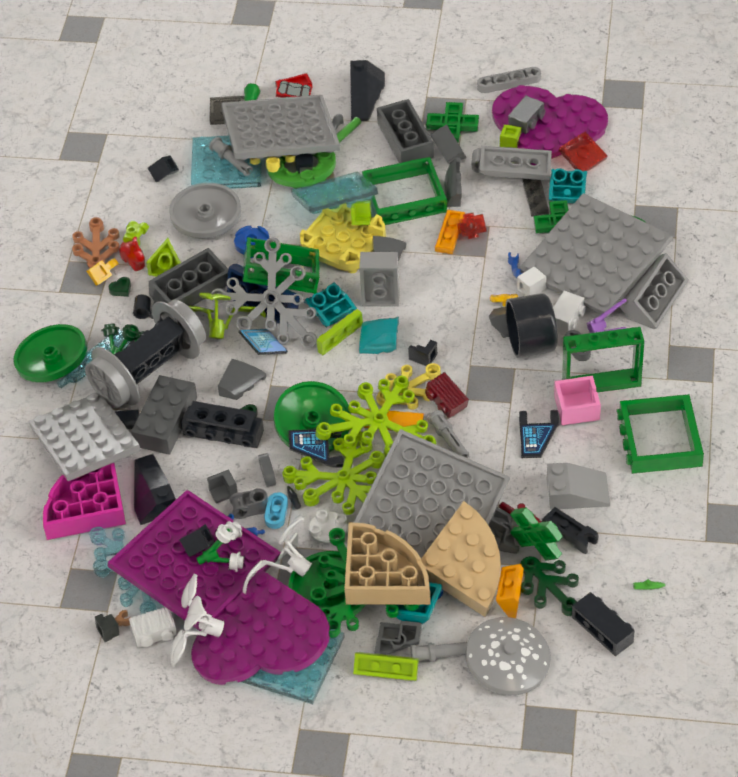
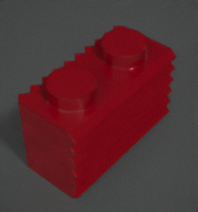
(446, 395)

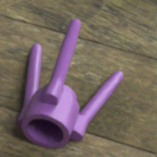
(598, 324)

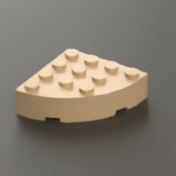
(466, 560)
(383, 569)

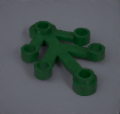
(548, 582)

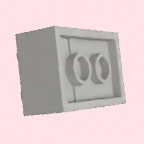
(379, 278)

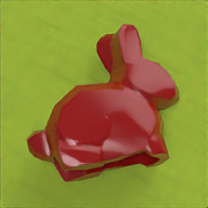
(133, 254)

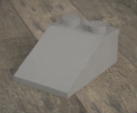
(576, 487)

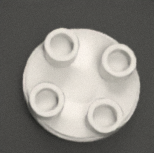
(325, 521)

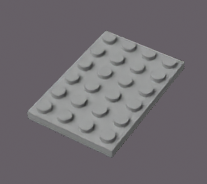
(84, 436)

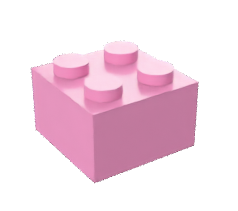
(577, 400)

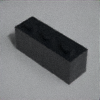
(603, 623)

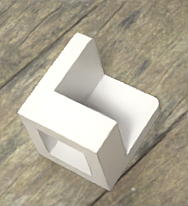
(531, 282)

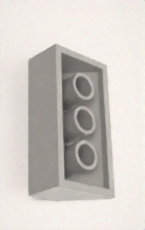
(654, 292)

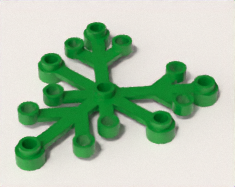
(341, 610)

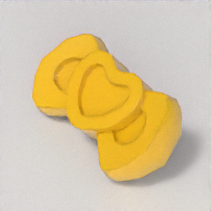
(502, 298)

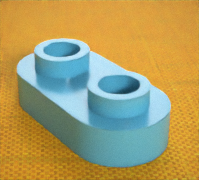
(276, 512)

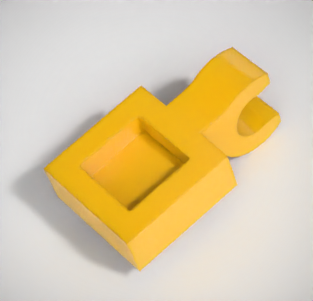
(101, 272)

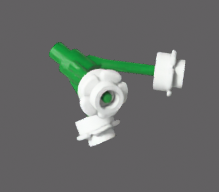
(224, 533)

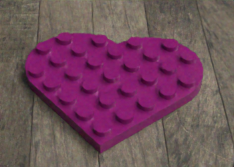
(562, 122)
(262, 630)

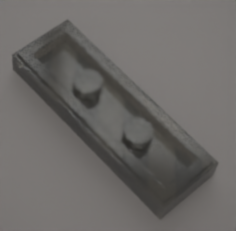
(535, 197)

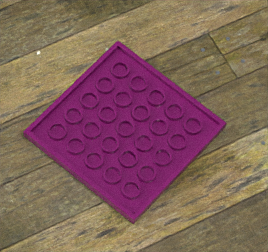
(162, 567)

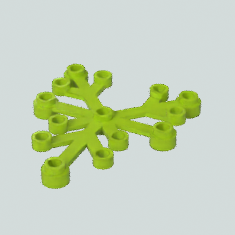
(374, 418)
(341, 479)

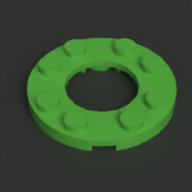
(324, 169)

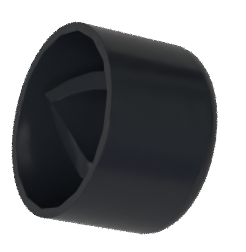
(531, 325)

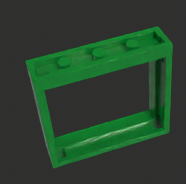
(409, 210)
(300, 256)
(608, 339)
(666, 461)

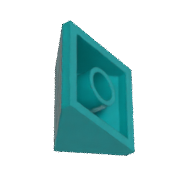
(424, 612)

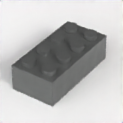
(405, 131)
(186, 280)
(163, 414)

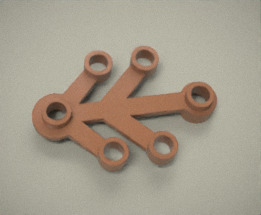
(96, 226)

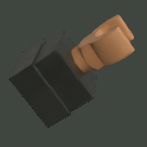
(109, 626)

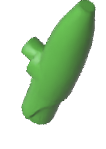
(648, 585)

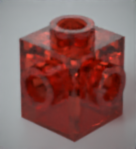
(477, 222)

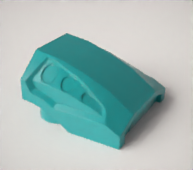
(567, 185)
(331, 304)
(379, 336)

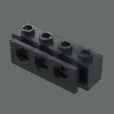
(223, 424)

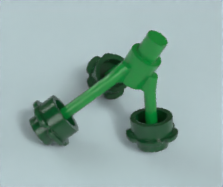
(129, 333)

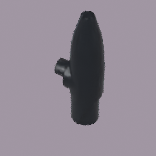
(293, 498)

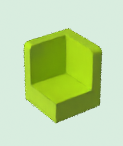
(509, 136)
(361, 213)

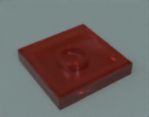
(583, 152)

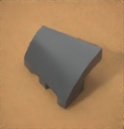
(453, 184)
(388, 244)
(238, 379)
(501, 526)
(397, 636)

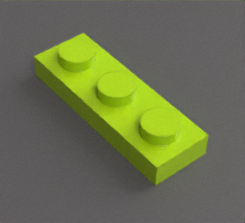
(339, 332)
(386, 666)

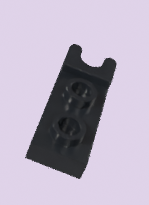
(572, 530)

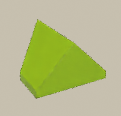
(162, 259)

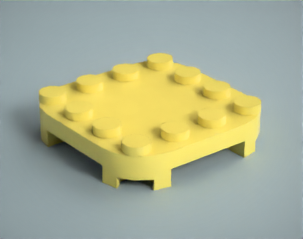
(340, 240)

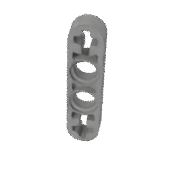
(532, 74)

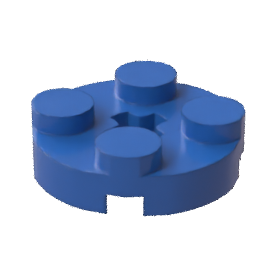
(247, 231)

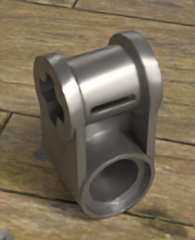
(251, 503)

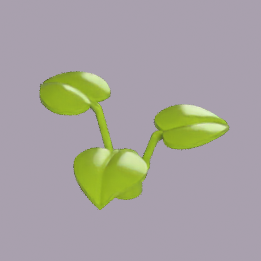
(216, 325)

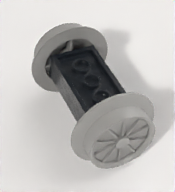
(117, 375)

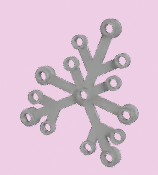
(286, 314)

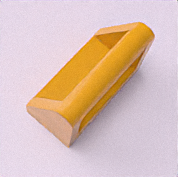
(510, 589)

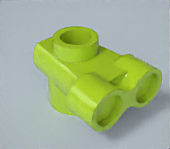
(135, 229)

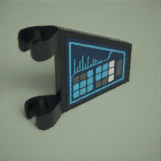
(536, 436)
(307, 444)

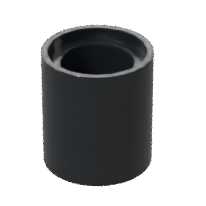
(141, 306)

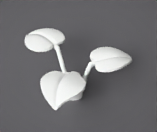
(296, 562)
(195, 613)

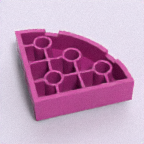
(83, 504)

